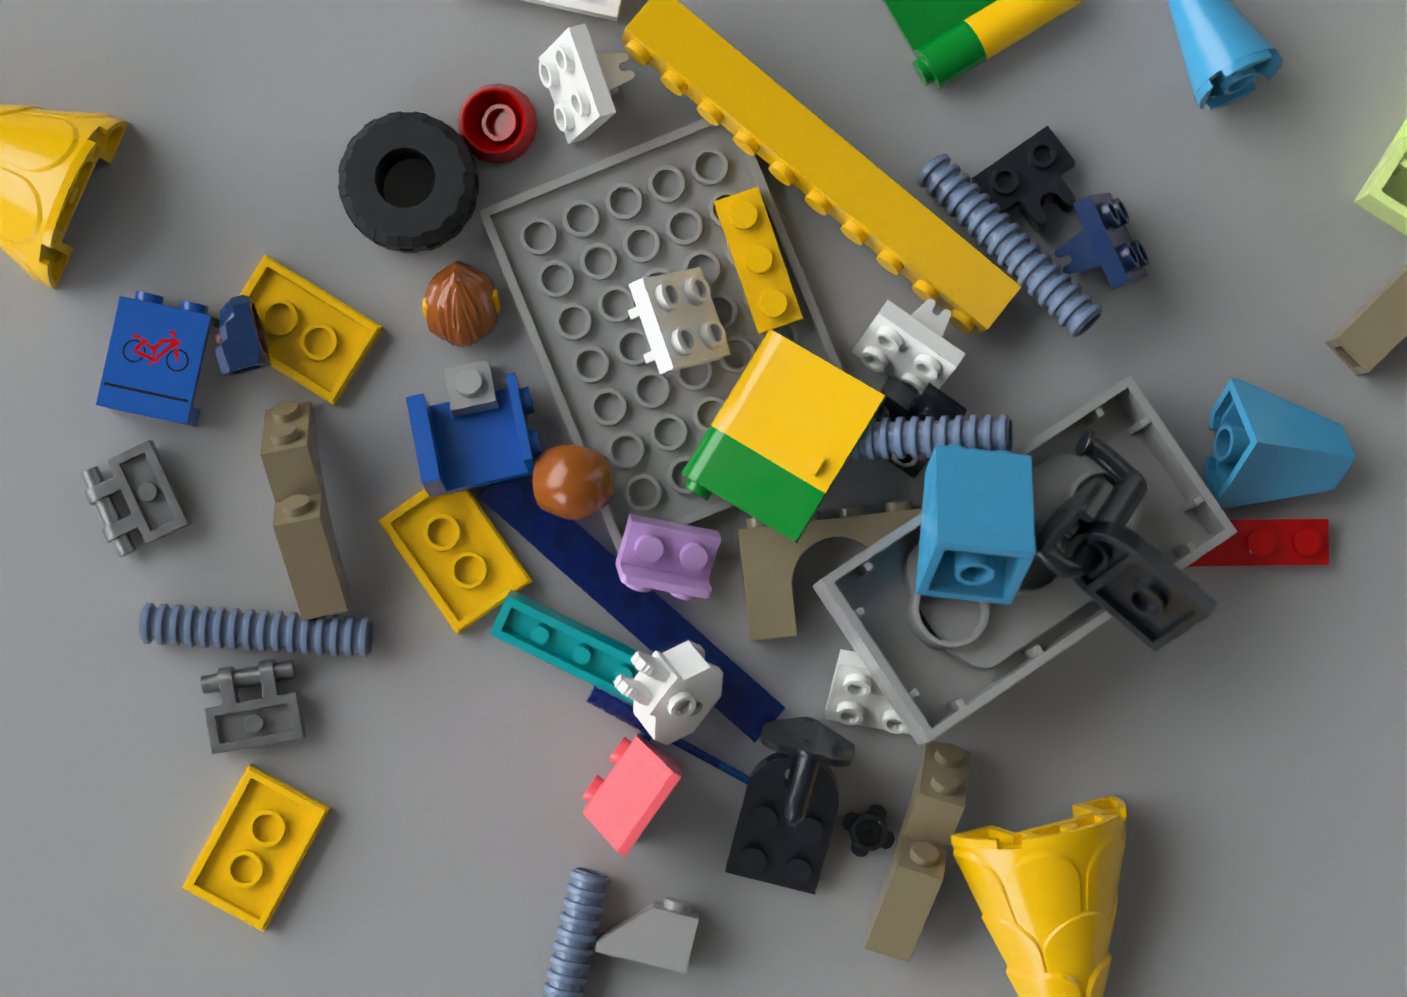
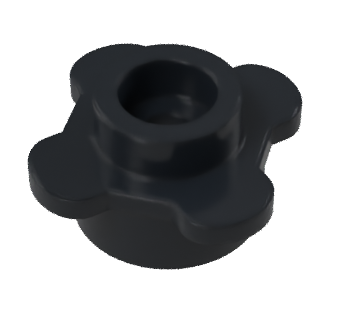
(880, 837)

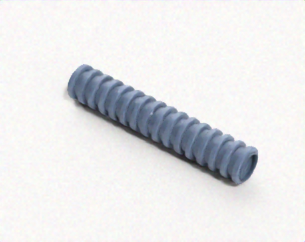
(1009, 245)
(920, 436)
(255, 630)
(576, 933)

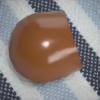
(573, 481)

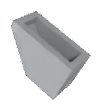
(654, 935)

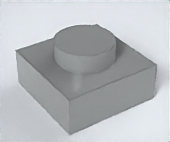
(471, 388)

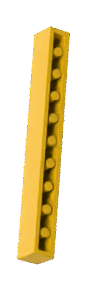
(819, 164)

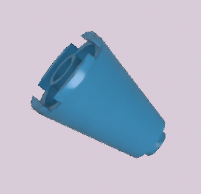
(1221, 50)

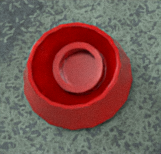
(499, 112)

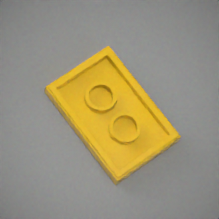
(309, 330)
(455, 554)
(256, 847)

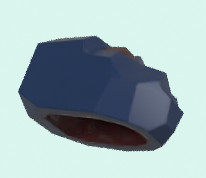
(241, 338)

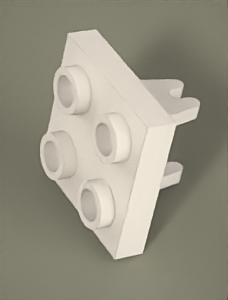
(581, 82)
(678, 320)
(910, 346)
(858, 698)

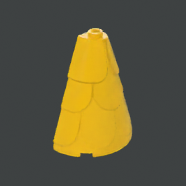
(43, 177)
(1050, 896)

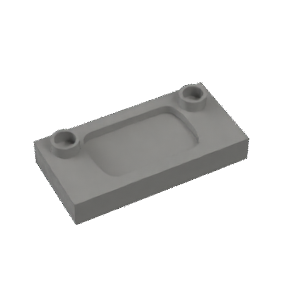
(955, 655)

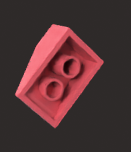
(631, 792)

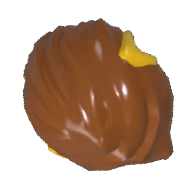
(461, 305)

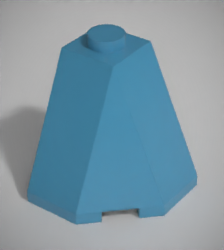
(1271, 448)

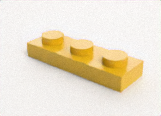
(758, 260)

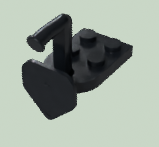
(1117, 563)
(790, 822)

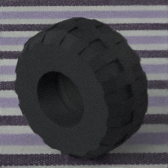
(382, 146)

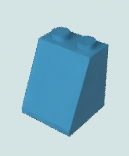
(976, 524)

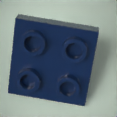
(1105, 242)

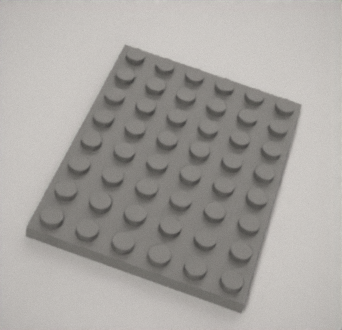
(570, 267)

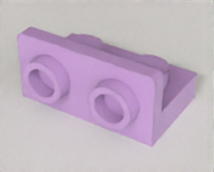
(667, 557)

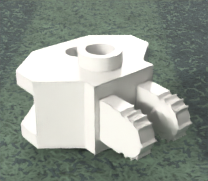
(669, 688)

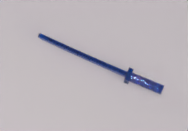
(624, 712)

